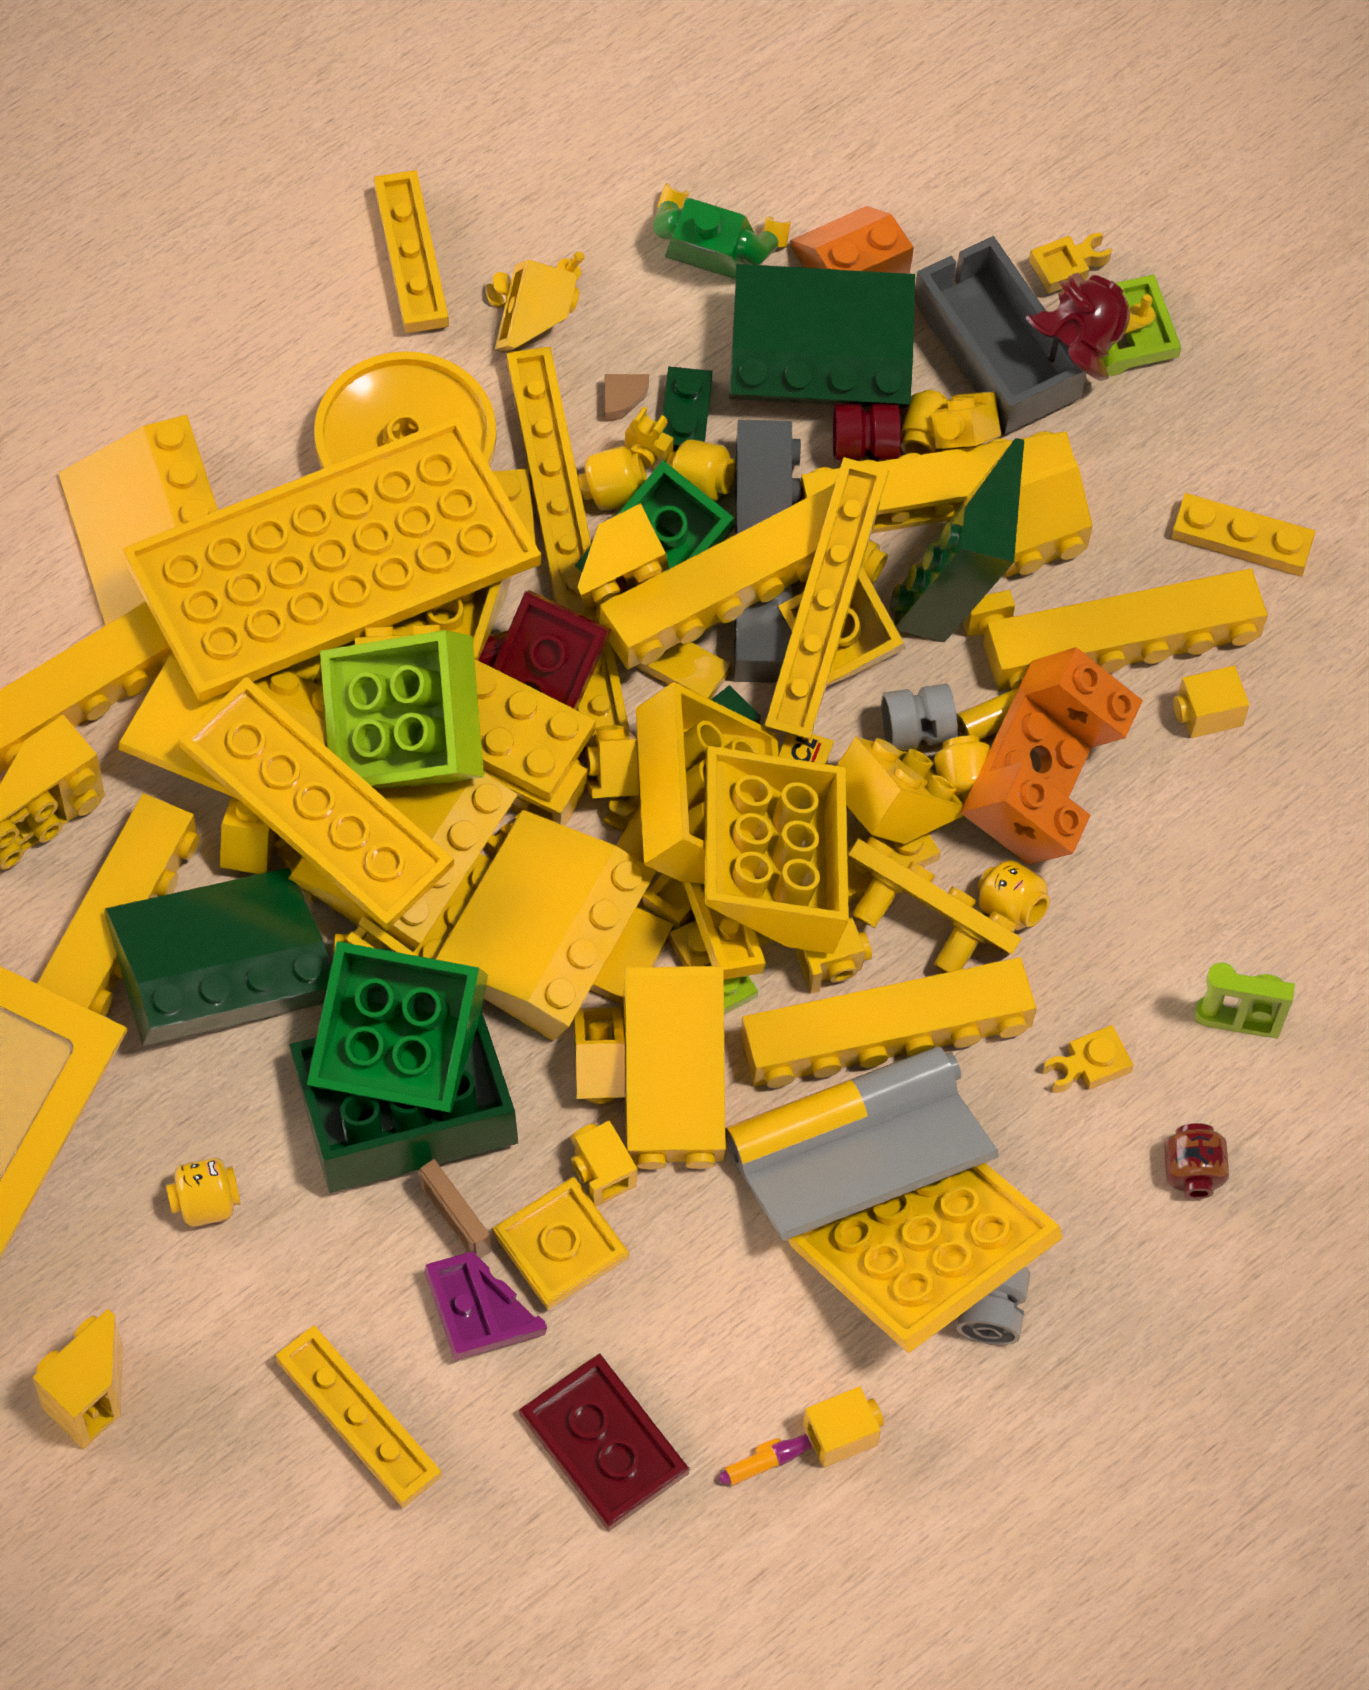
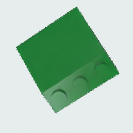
(396, 1026)

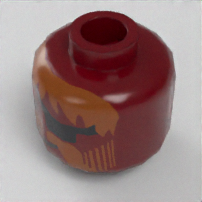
(1196, 1160)

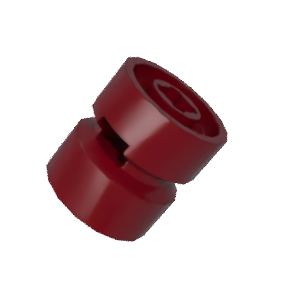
(866, 433)

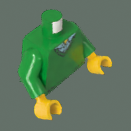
(713, 235)

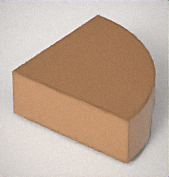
(623, 393)

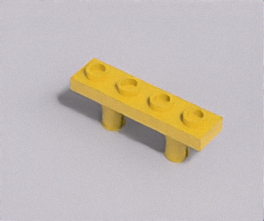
(893, 878)

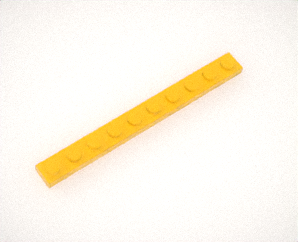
(561, 512)

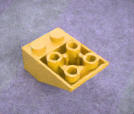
(46, 787)

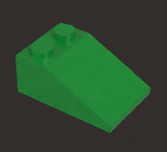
(679, 514)

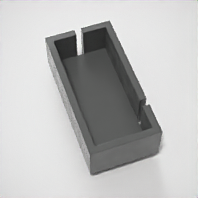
(989, 335)

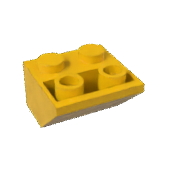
(621, 557)
(896, 791)
(84, 1380)

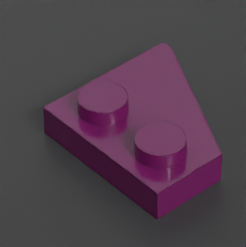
(477, 1307)

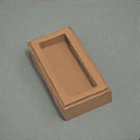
(454, 1209)

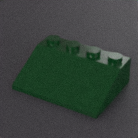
(822, 336)
(965, 555)
(219, 955)
(378, 1139)

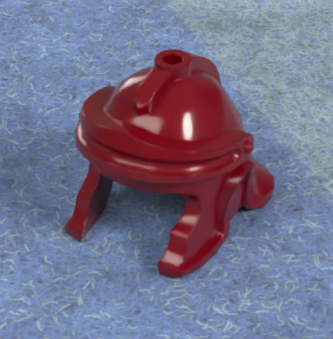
(1088, 320)

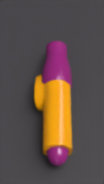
(766, 1457)

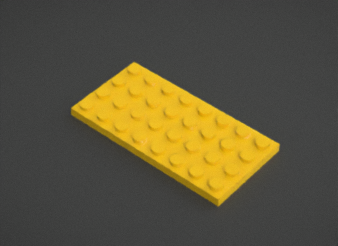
(330, 557)

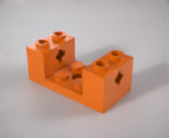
(1061, 714)

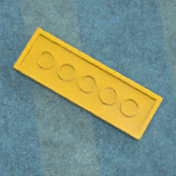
(316, 803)

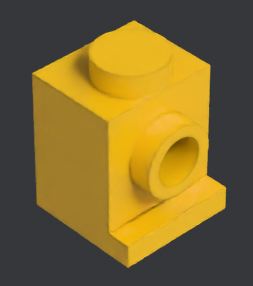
(966, 421)
(613, 762)
(841, 965)
(603, 1162)

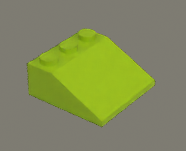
(404, 709)

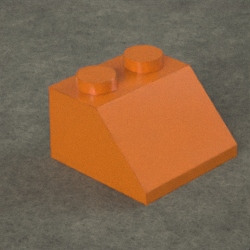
(857, 242)

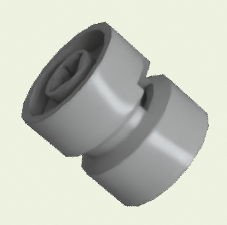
(919, 717)
(996, 1316)

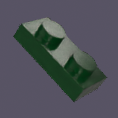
(687, 404)

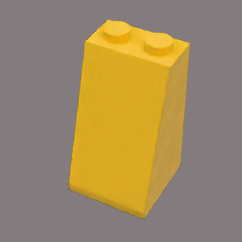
(674, 1065)

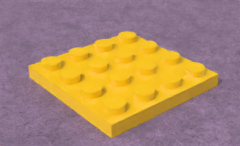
(930, 1251)

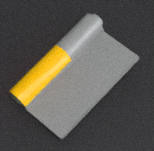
(859, 1143)

